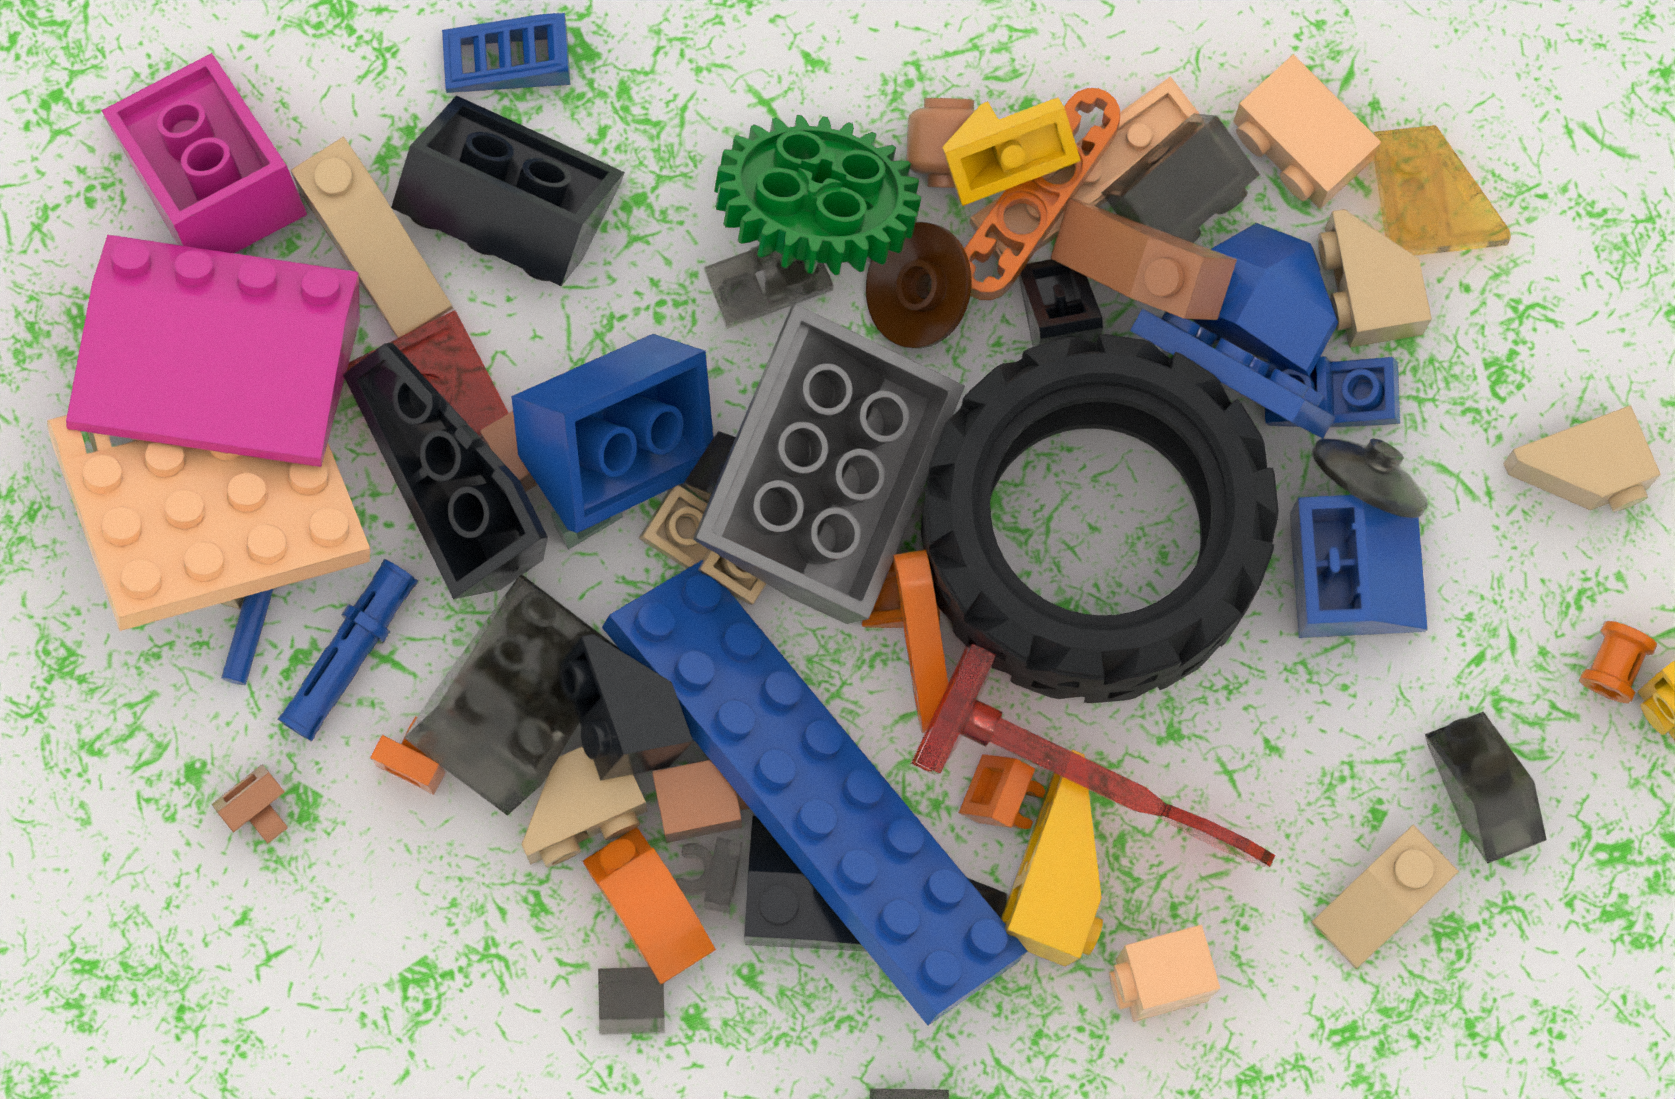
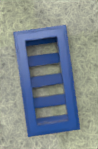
(530, 74)

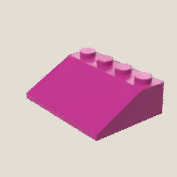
(214, 350)

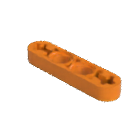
(1046, 198)

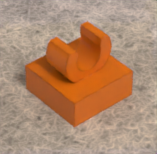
(408, 763)
(999, 792)

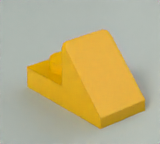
(1005, 152)

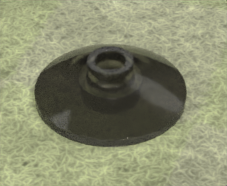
(1371, 474)

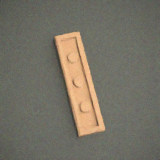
(1139, 131)

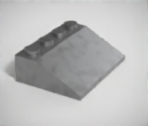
(827, 466)

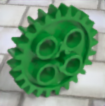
(817, 194)

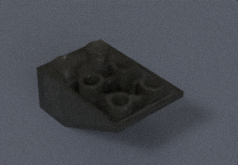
(502, 704)

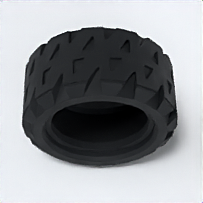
(1122, 389)

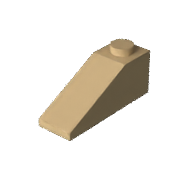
(370, 237)

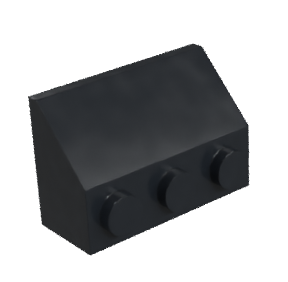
(506, 190)

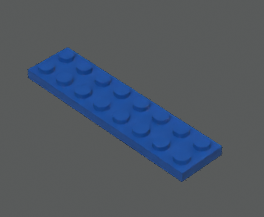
(818, 793)

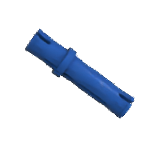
(355, 639)

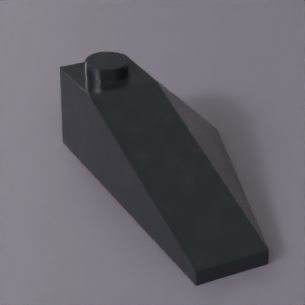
(451, 480)
(790, 912)

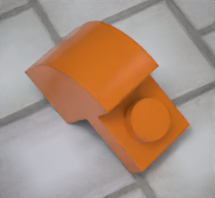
(649, 905)

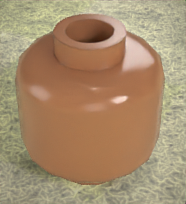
(929, 131)

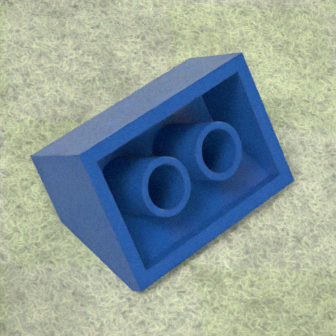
(616, 428)

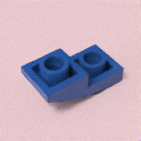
(1353, 391)

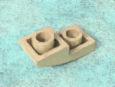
(672, 534)

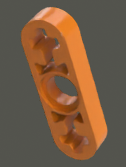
(921, 632)

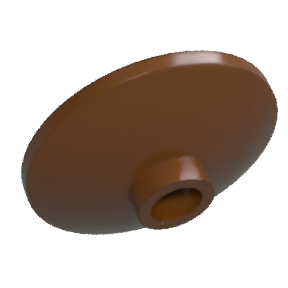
(900, 294)

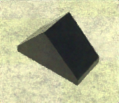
(1058, 303)

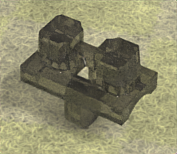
(741, 296)

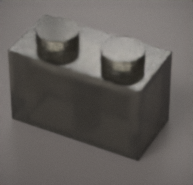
(1184, 179)

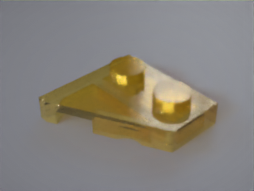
(1431, 196)

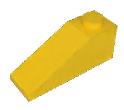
(1058, 879)

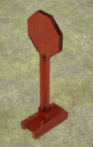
(963, 714)

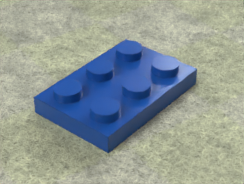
(1237, 369)

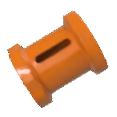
(1618, 661)

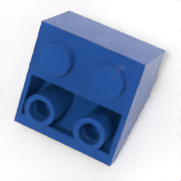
(1355, 569)

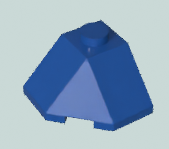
(1275, 299)

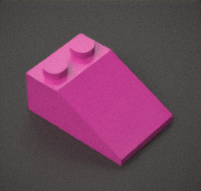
(205, 159)

